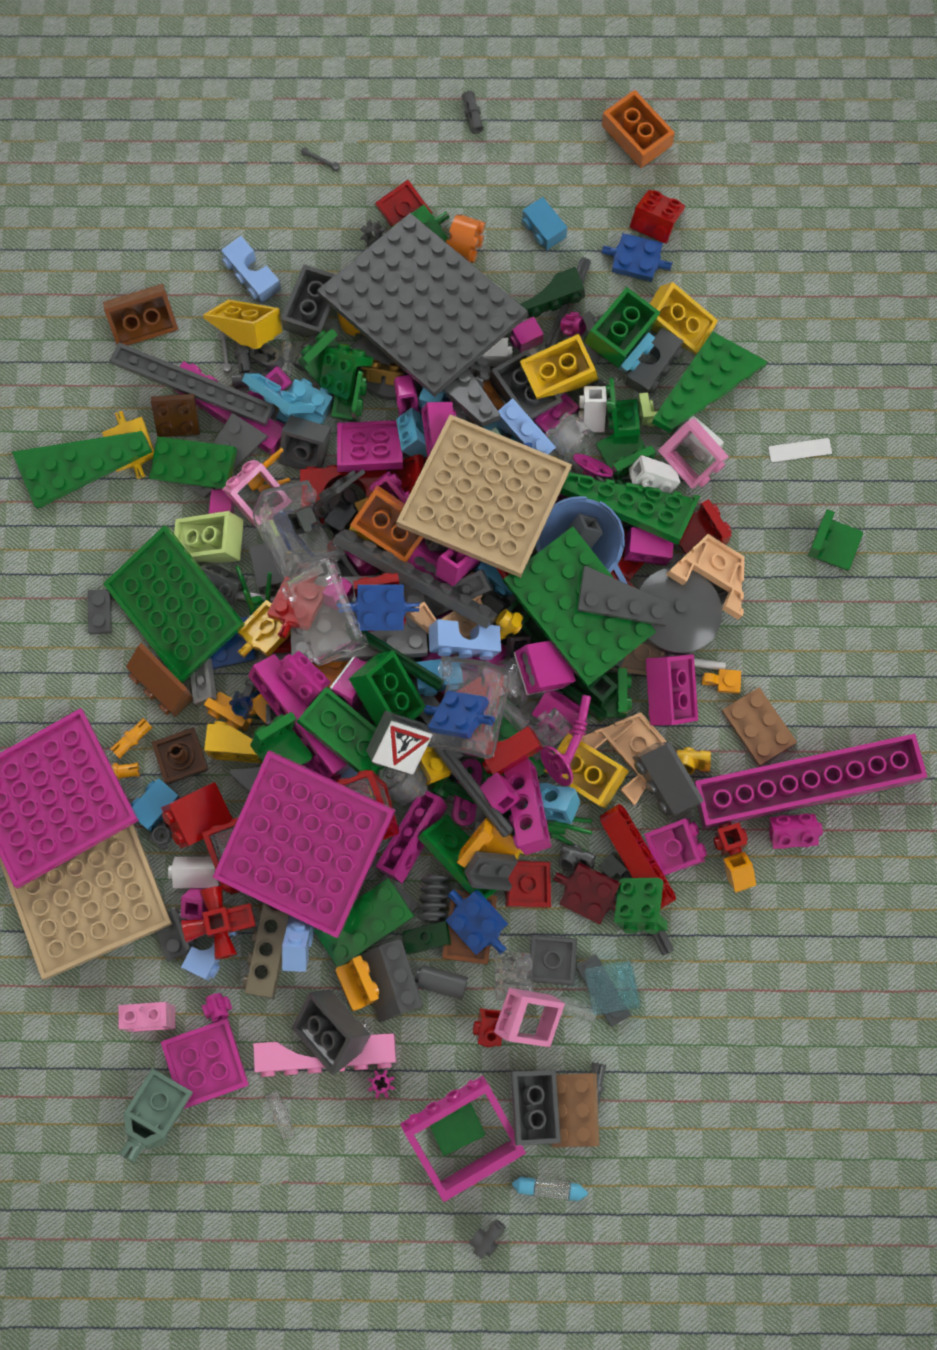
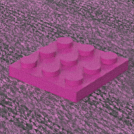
(368, 446)
(206, 1062)

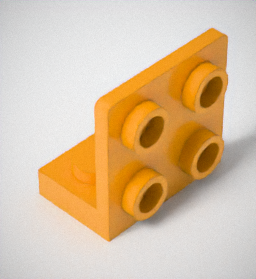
(486, 839)

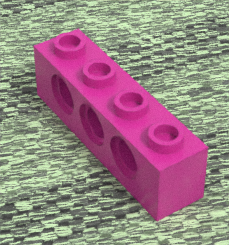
(537, 836)
(406, 846)

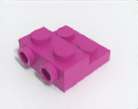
(676, 846)

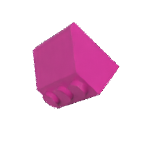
(671, 689)

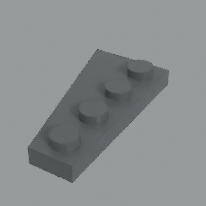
(472, 399)

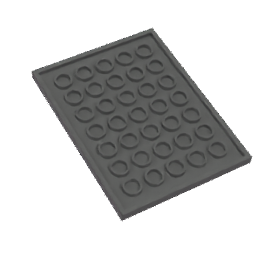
(422, 304)

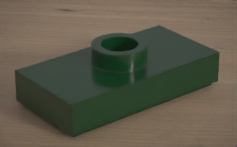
(427, 937)

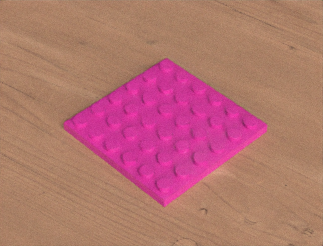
(57, 798)
(303, 843)

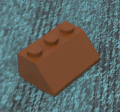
(140, 315)
(158, 681)

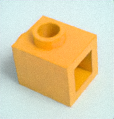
(739, 872)

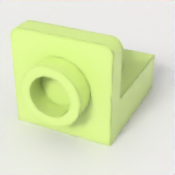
(646, 409)

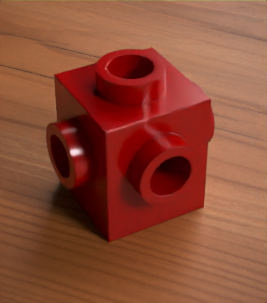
(733, 832)
(485, 1028)

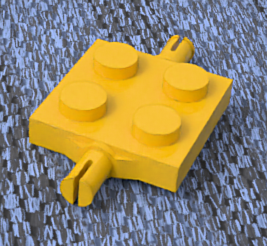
(128, 427)
(261, 632)

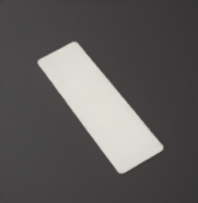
(800, 450)

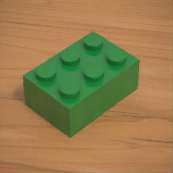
(622, 327)
(386, 687)

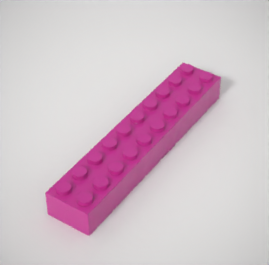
(810, 781)

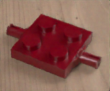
(588, 893)

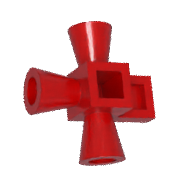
(219, 922)

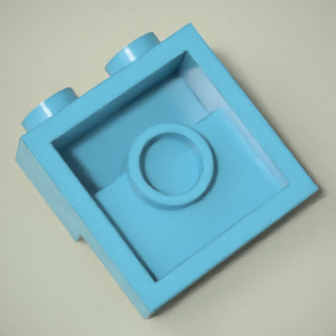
(307, 393)

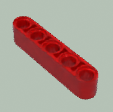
(634, 849)

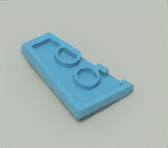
(286, 401)

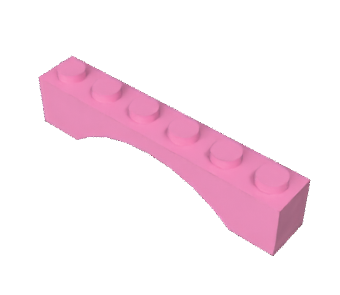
(274, 1057)

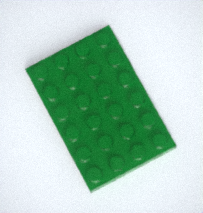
(551, 596)
(173, 604)

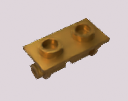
(377, 370)

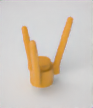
(257, 481)

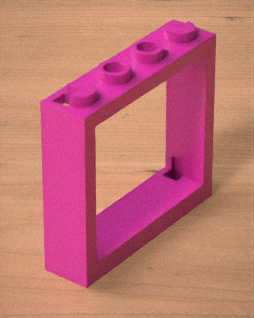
(481, 1167)

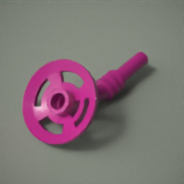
(591, 467)
(559, 762)

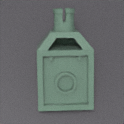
(152, 1114)

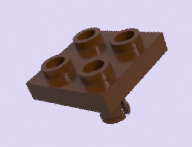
(175, 415)
(180, 756)

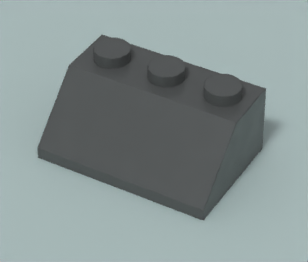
(305, 309)
(667, 778)
(394, 980)
(330, 1030)
(535, 1107)

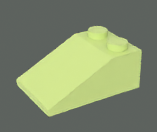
(211, 536)

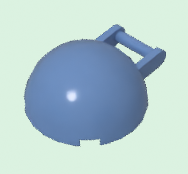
(608, 546)

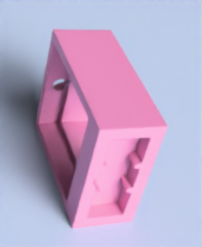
(681, 466)
(237, 482)
(516, 1003)
(146, 1017)

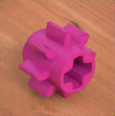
(573, 324)
(216, 1007)
(384, 1090)

